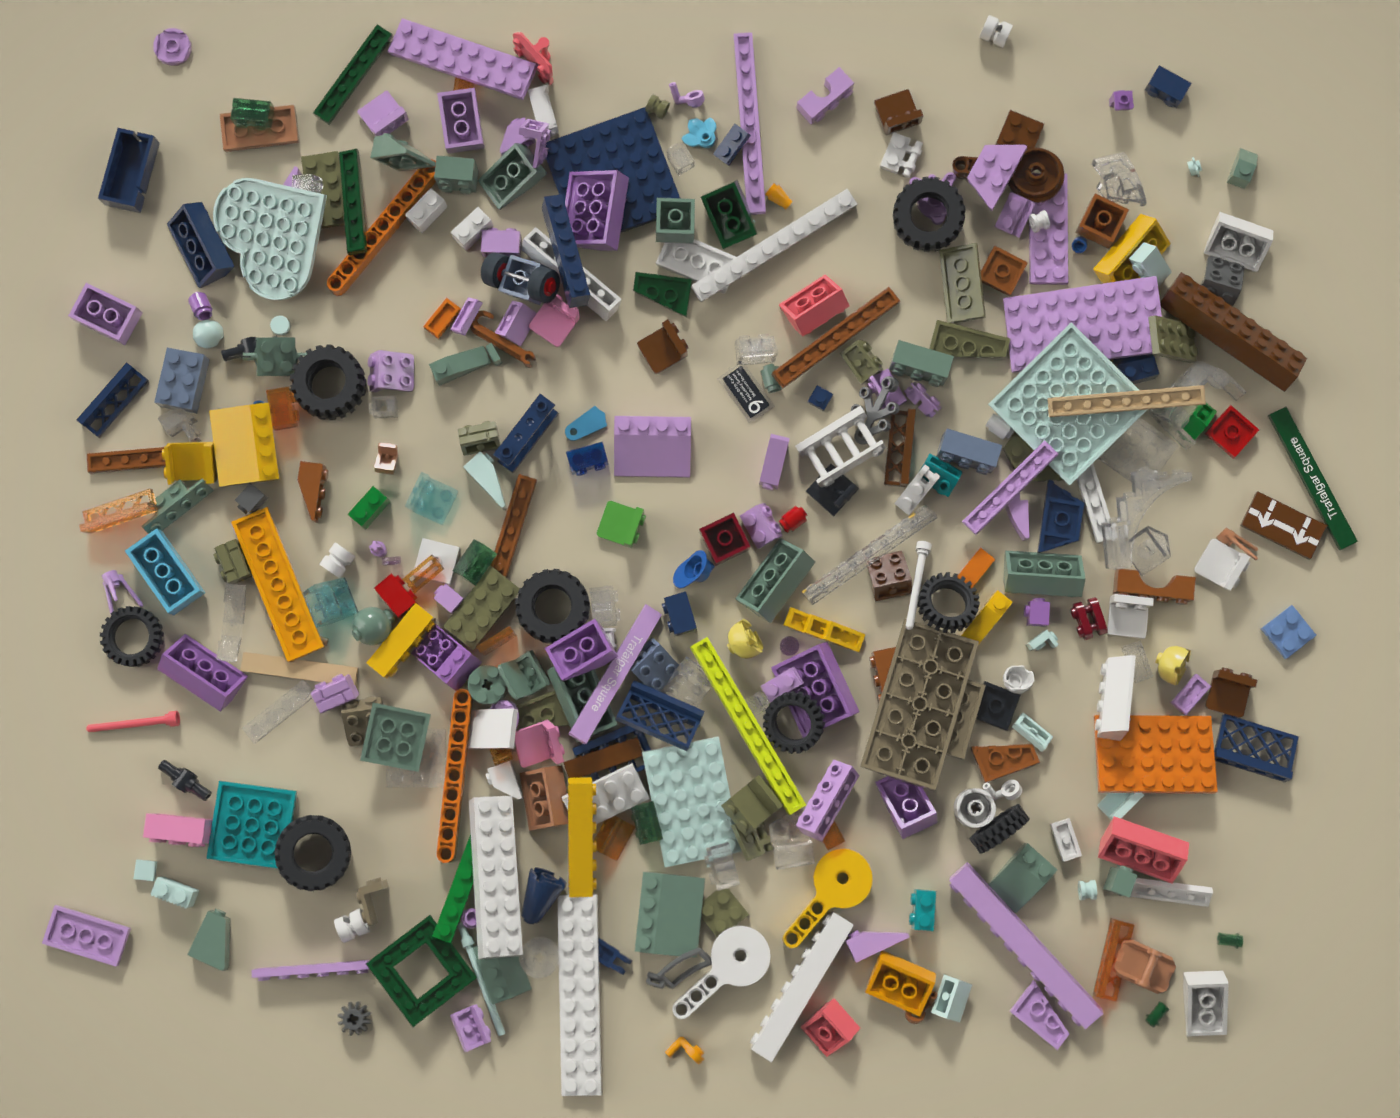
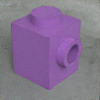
(1037, 612)

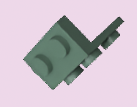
(523, 675)

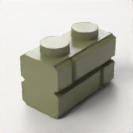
(479, 438)
(232, 561)

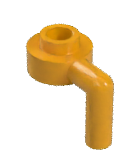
(694, 1052)

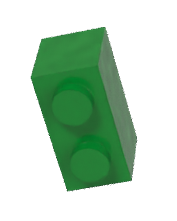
(369, 507)

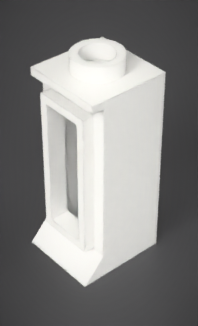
(542, 107)

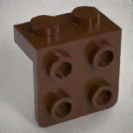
(663, 347)
(1229, 692)

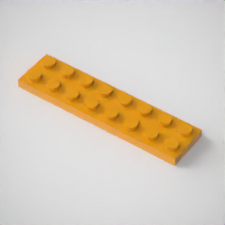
(277, 584)

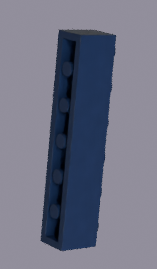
(565, 251)

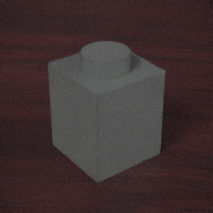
(250, 499)

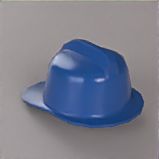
(694, 569)

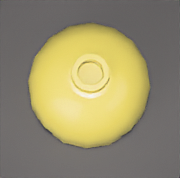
(744, 641)
(1172, 664)

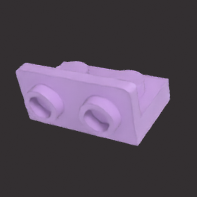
(875, 385)

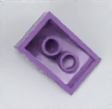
(581, 651)
(907, 806)

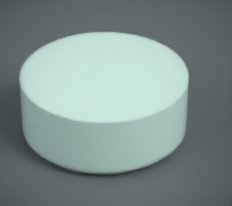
(280, 325)

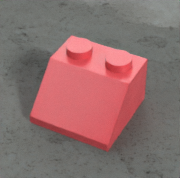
(830, 1027)

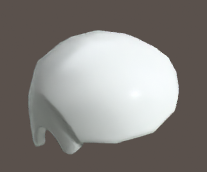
(1018, 679)

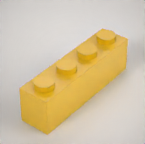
(401, 641)

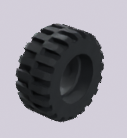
(934, 189)
(311, 365)
(552, 580)
(318, 879)

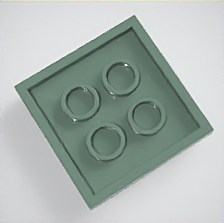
(395, 737)

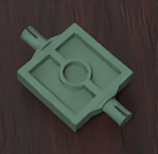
(274, 356)

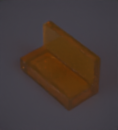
(613, 837)

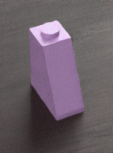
(773, 462)

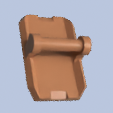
(1144, 966)

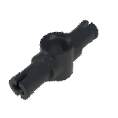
(247, 346)
(184, 780)

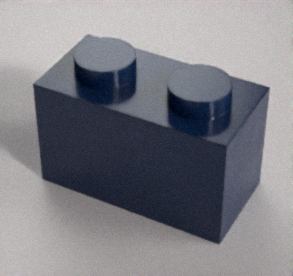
(1167, 87)
(680, 614)

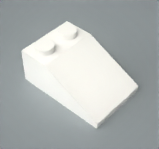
(1205, 1003)

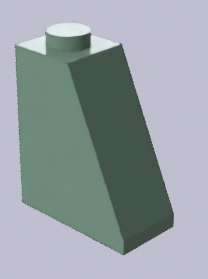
(213, 940)

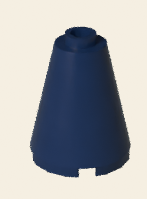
(540, 894)

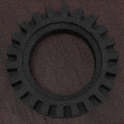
(116, 620)
(945, 622)
(781, 740)
(999, 828)

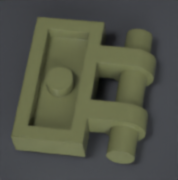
(751, 844)

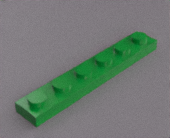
(456, 898)

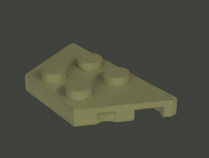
(1018, 450)

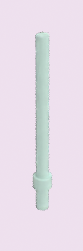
(467, 942)

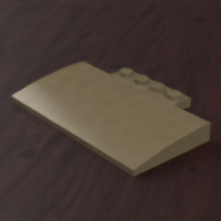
(924, 707)

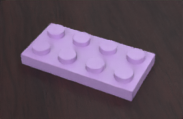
(86, 935)

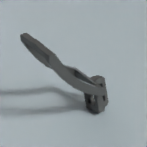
(660, 978)

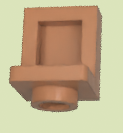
(386, 458)

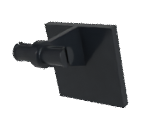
(834, 496)

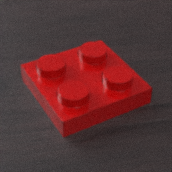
(1231, 431)

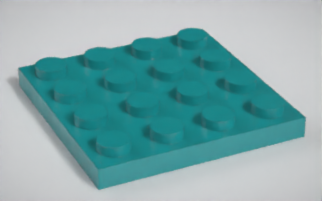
(249, 823)

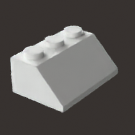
(1239, 241)

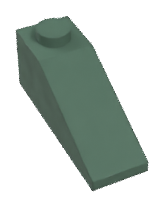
(459, 364)

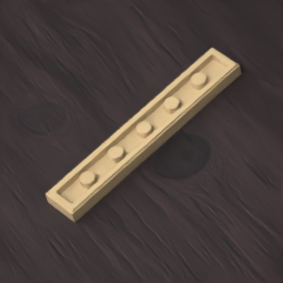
(296, 669)

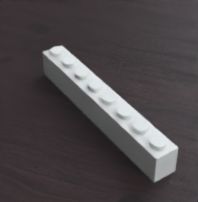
(801, 987)

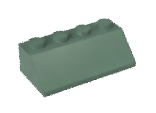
(1043, 573)
(775, 580)

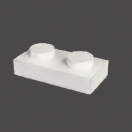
(1065, 839)

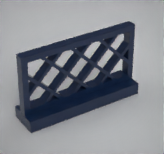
(665, 706)
(1251, 764)

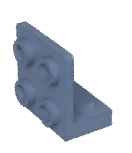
(654, 665)

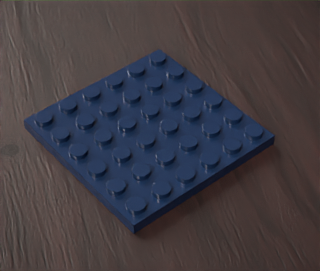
(619, 144)

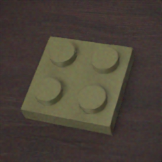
(722, 911)

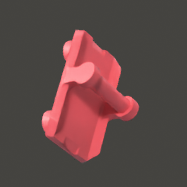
(536, 54)

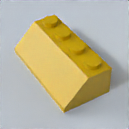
(1116, 264)

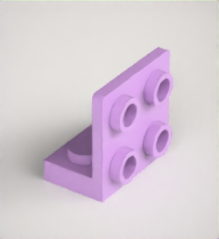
(383, 114)
(536, 129)

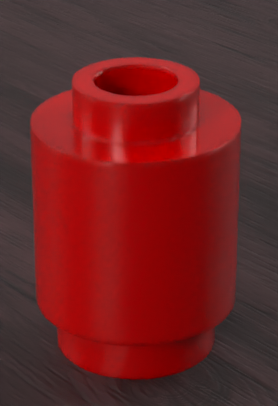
(793, 519)

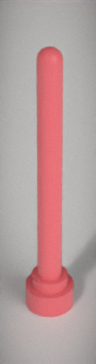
(171, 719)

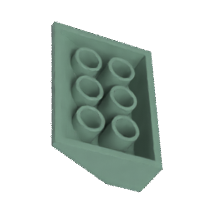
(669, 914)

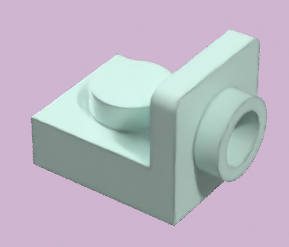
(1039, 641)

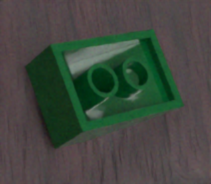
(729, 214)

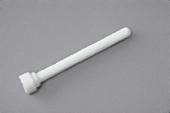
(923, 549)

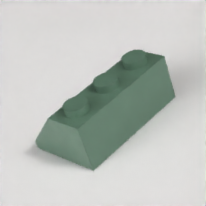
(503, 977)

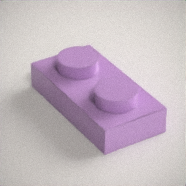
(782, 683)

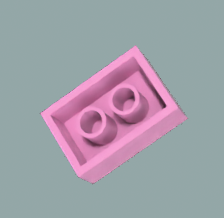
(177, 829)

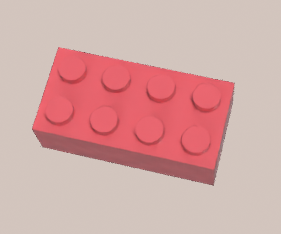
(1143, 850)

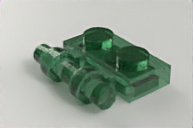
(646, 823)

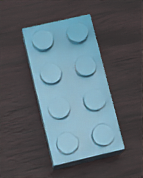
(165, 571)

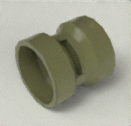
(657, 106)

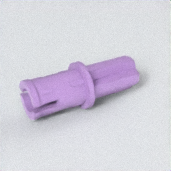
(378, 549)

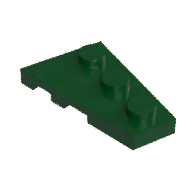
(664, 290)

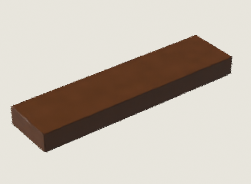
(603, 758)

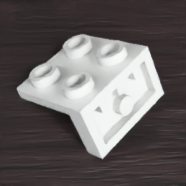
(1128, 615)

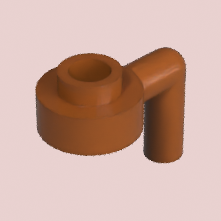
(916, 1020)

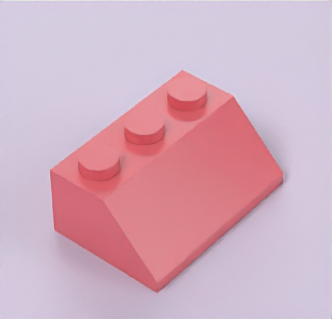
(814, 305)

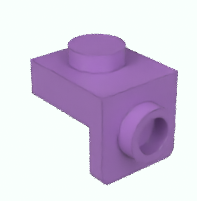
(1121, 100)

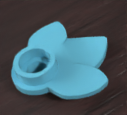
(698, 131)

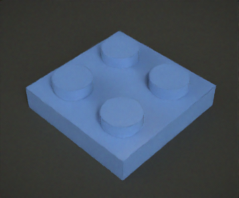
(1288, 632)

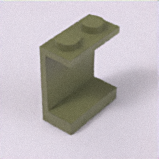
(752, 805)

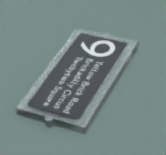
(746, 392)

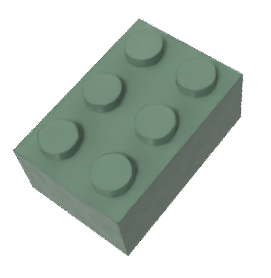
(921, 363)

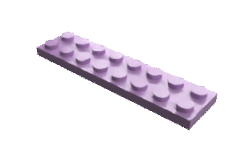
(462, 59)

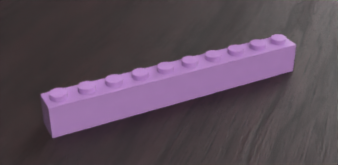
(1026, 945)

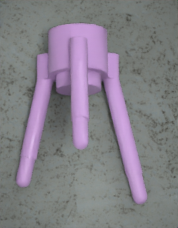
(111, 582)

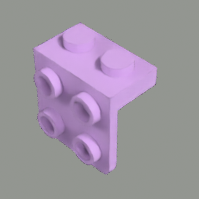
(391, 371)

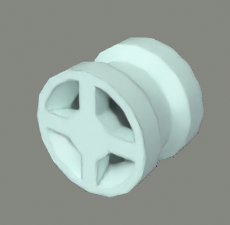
(1087, 890)

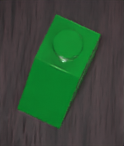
(1199, 420)

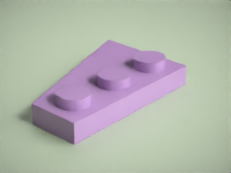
(1038, 1015)

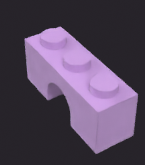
(815, 107)

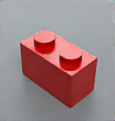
(395, 595)

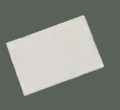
(492, 729)

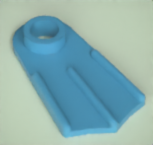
(586, 424)

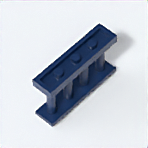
(526, 433)
(618, 735)

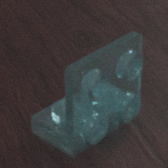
(431, 499)

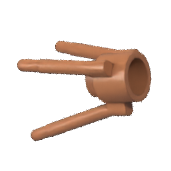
(1228, 537)

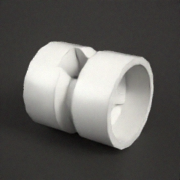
(991, 25)
(337, 560)
(350, 926)

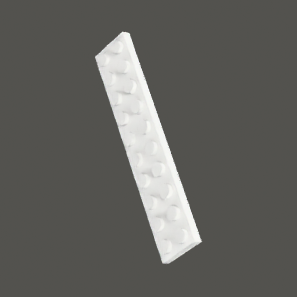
(579, 996)

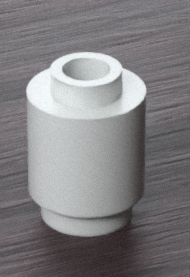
(999, 427)

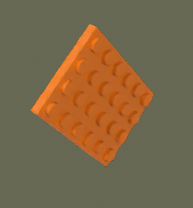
(1158, 756)

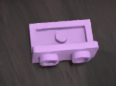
(761, 525)
(471, 1027)

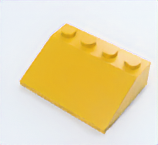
(244, 444)

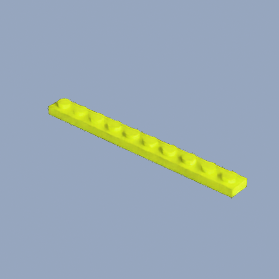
(747, 726)

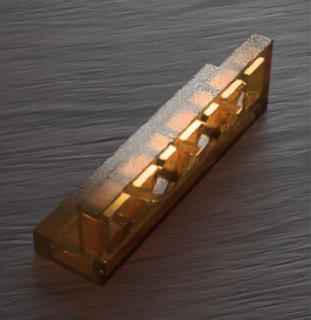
(120, 516)
(1108, 958)

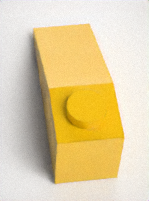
(987, 617)

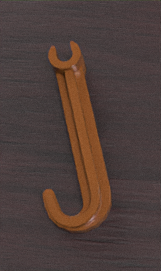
(500, 342)

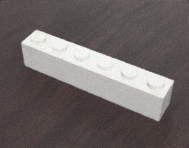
(601, 299)

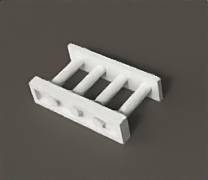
(825, 437)

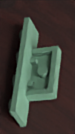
(175, 503)

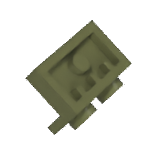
(861, 360)

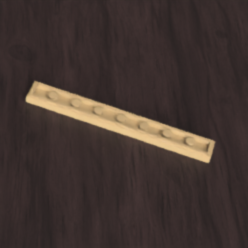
(1126, 401)

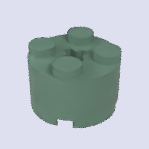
(477, 681)

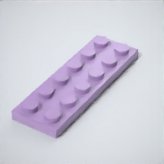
(1050, 246)

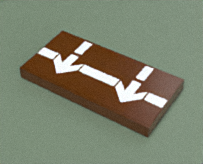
(1283, 525)

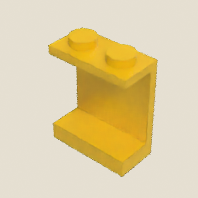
(190, 462)

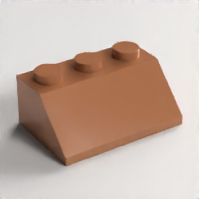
(543, 797)

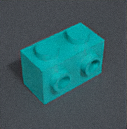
(948, 475)
(923, 909)

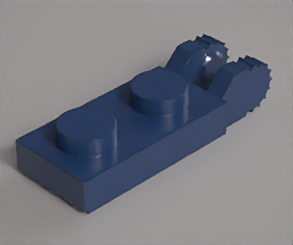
(607, 955)

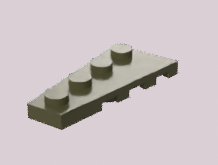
(967, 342)

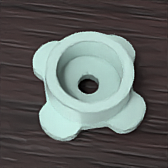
(1194, 167)

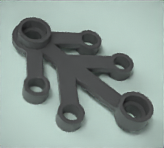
(874, 412)

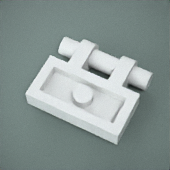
(895, 153)

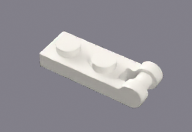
(916, 490)

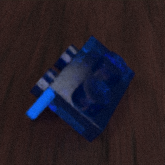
(587, 458)

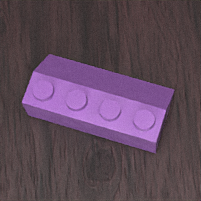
(201, 673)

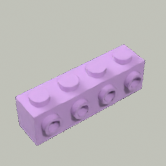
(827, 800)

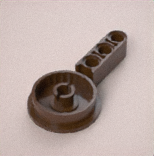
(1022, 182)

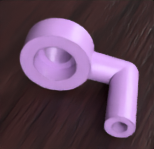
(693, 98)

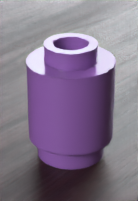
(200, 306)

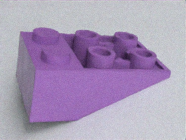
(446, 658)

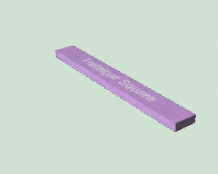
(615, 674)

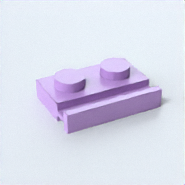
(1014, 214)

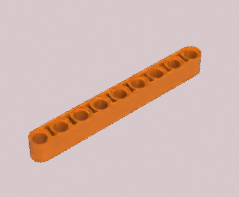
(382, 236)
(457, 785)

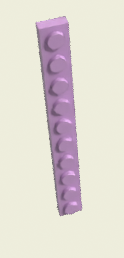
(749, 122)

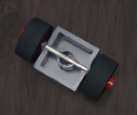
(520, 278)

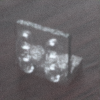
(688, 683)

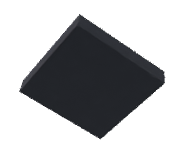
(997, 706)

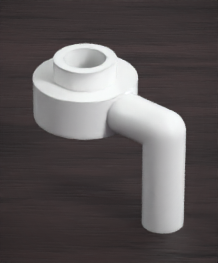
(1010, 790)

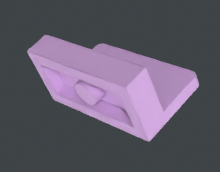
(516, 322)

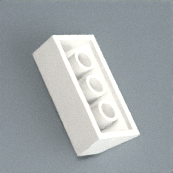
(1115, 697)

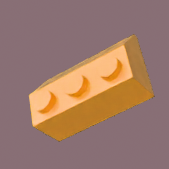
(900, 983)

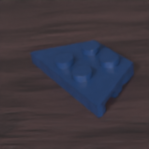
(1060, 518)

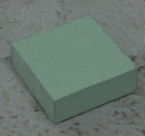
(493, 354)

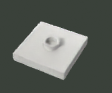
(444, 553)

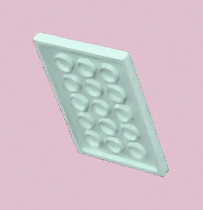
(688, 800)

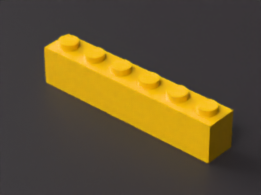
(581, 837)

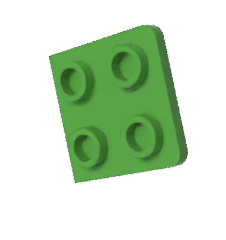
(621, 524)

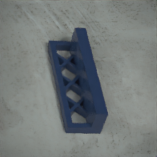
(106, 396)

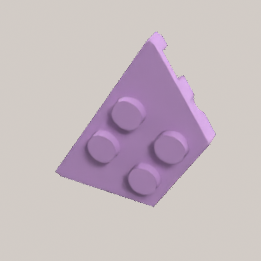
(994, 171)

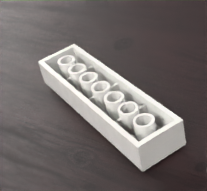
(495, 877)

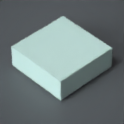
(145, 870)

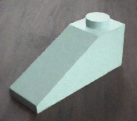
(485, 474)

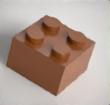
(1102, 221)

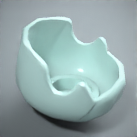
(207, 333)

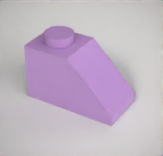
(512, 136)

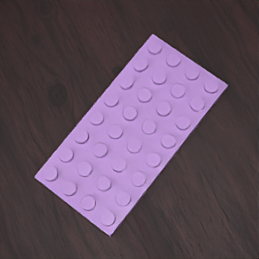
(1107, 314)

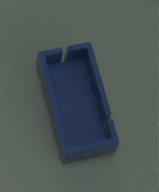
(128, 170)

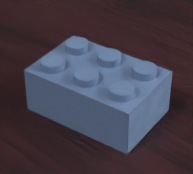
(182, 380)
(968, 451)

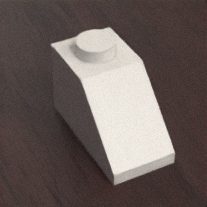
(505, 779)

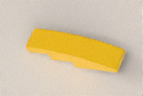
(824, 629)

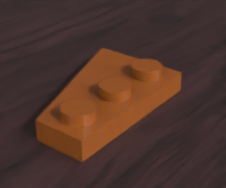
(1003, 760)

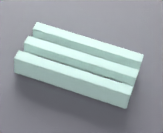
(1031, 732)

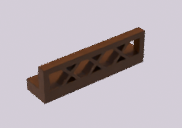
(907, 448)

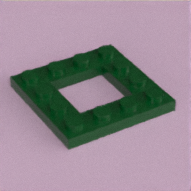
(383, 969)

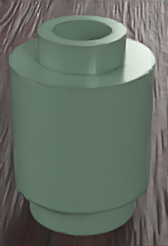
(768, 380)

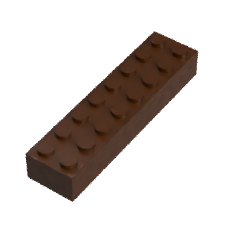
(1233, 331)

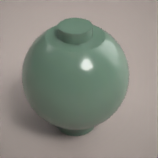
(372, 625)

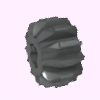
(352, 1025)

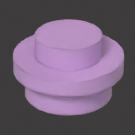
(469, 918)

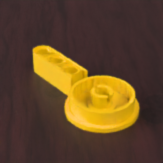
(832, 893)

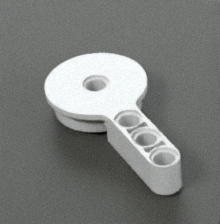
(725, 966)

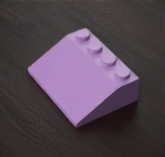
(652, 446)

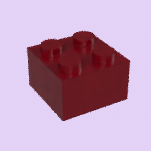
(724, 539)

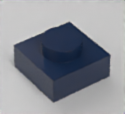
(820, 398)

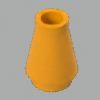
(778, 196)

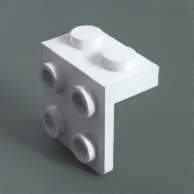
(1222, 564)

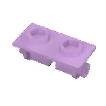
(919, 393)

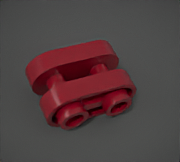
(1084, 628)

